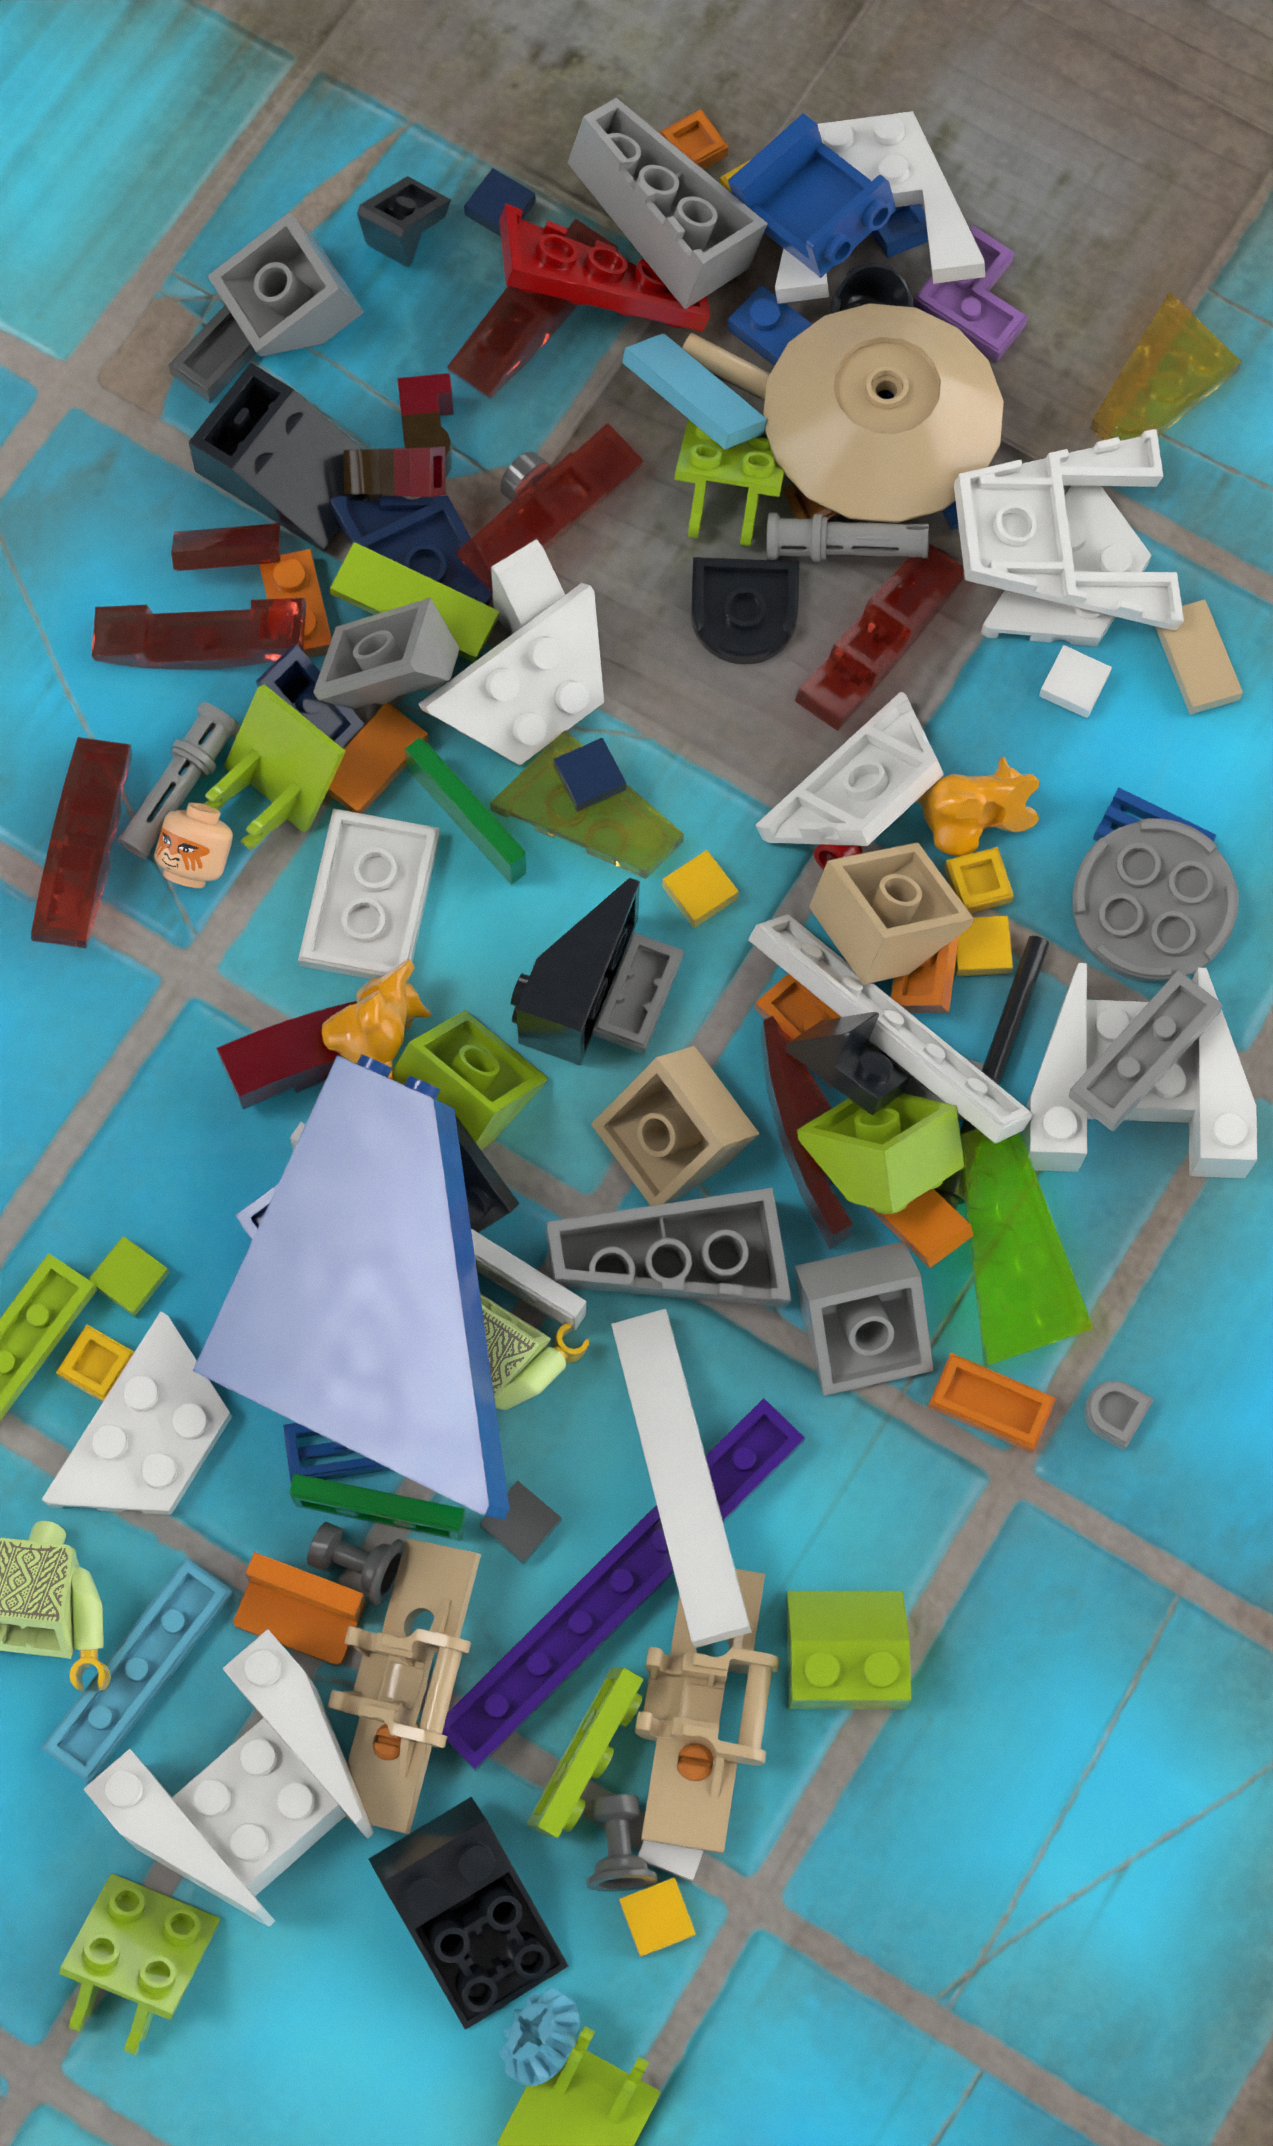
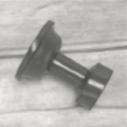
(376, 1568)
(620, 1869)

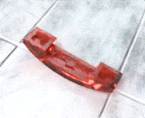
(198, 639)

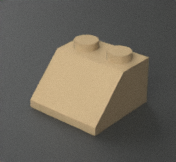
(888, 910)
(674, 1126)

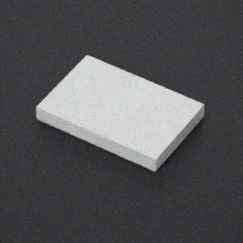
(368, 895)

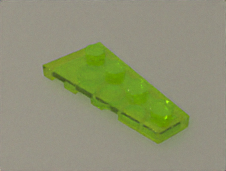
(1018, 1260)

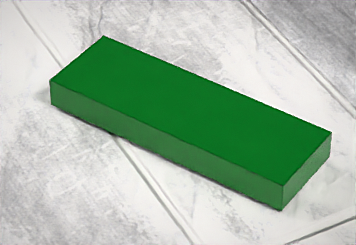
(466, 810)
(378, 1507)

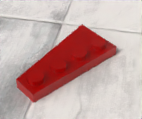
(596, 276)

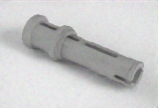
(821, 538)
(186, 753)

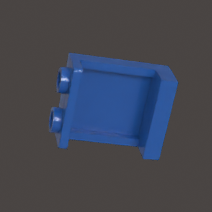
(812, 197)

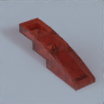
(514, 330)
(553, 503)
(880, 637)
(81, 843)
(794, 1103)

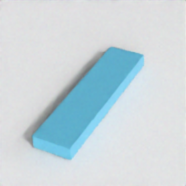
(138, 1670)

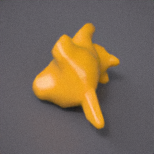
(964, 806)
(378, 1019)

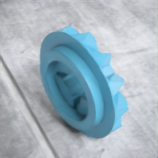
(557, 2022)

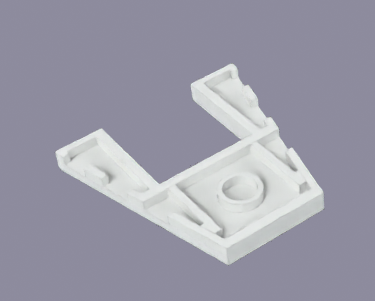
(899, 152)
(1020, 536)

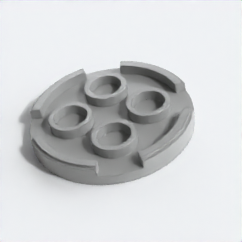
(1154, 900)

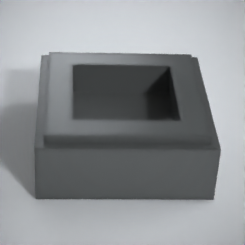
(525, 1525)

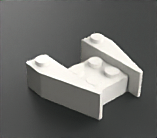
(1199, 1089)
(254, 1802)

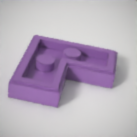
(971, 307)

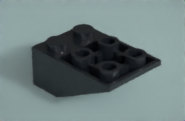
(275, 455)
(468, 1912)

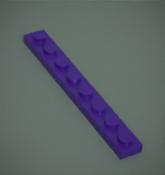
(607, 1596)

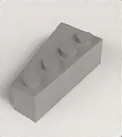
(665, 203)
(683, 1249)

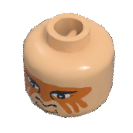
(193, 845)

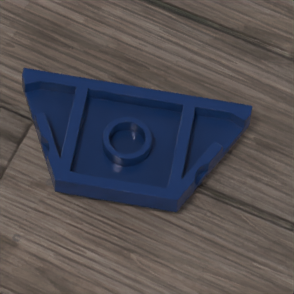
(414, 534)

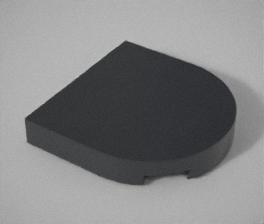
(744, 607)

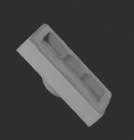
(638, 993)

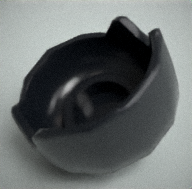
(871, 285)

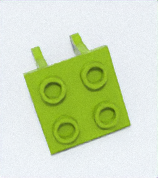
(744, 465)
(283, 760)
(138, 1949)
(583, 2104)

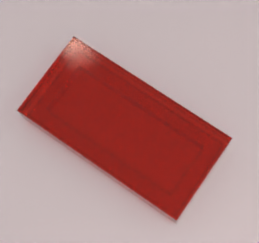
(226, 547)

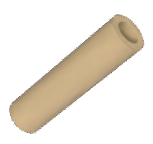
(727, 365)

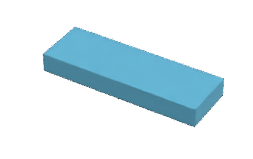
(694, 391)

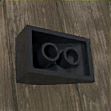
(573, 976)

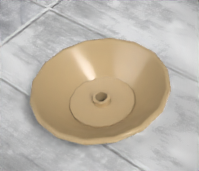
(876, 453)

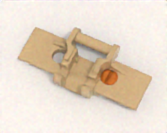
(682, 1714)
(388, 1745)

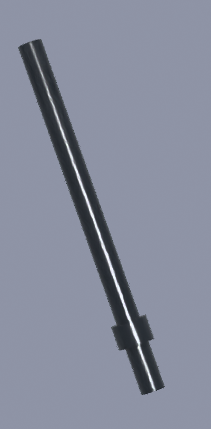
(1003, 1042)

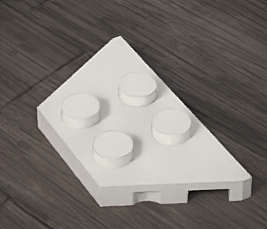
(1099, 543)
(530, 682)
(860, 784)
(146, 1433)

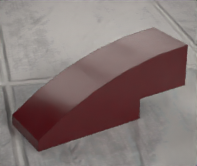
(279, 1057)

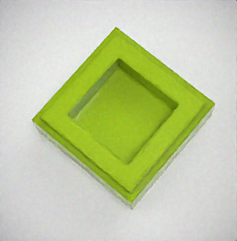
(129, 1276)

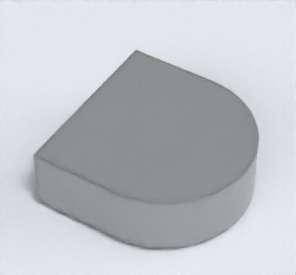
(1115, 1412)

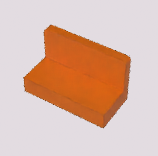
(299, 1609)

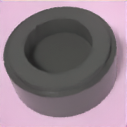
(522, 473)

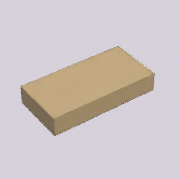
(1200, 660)

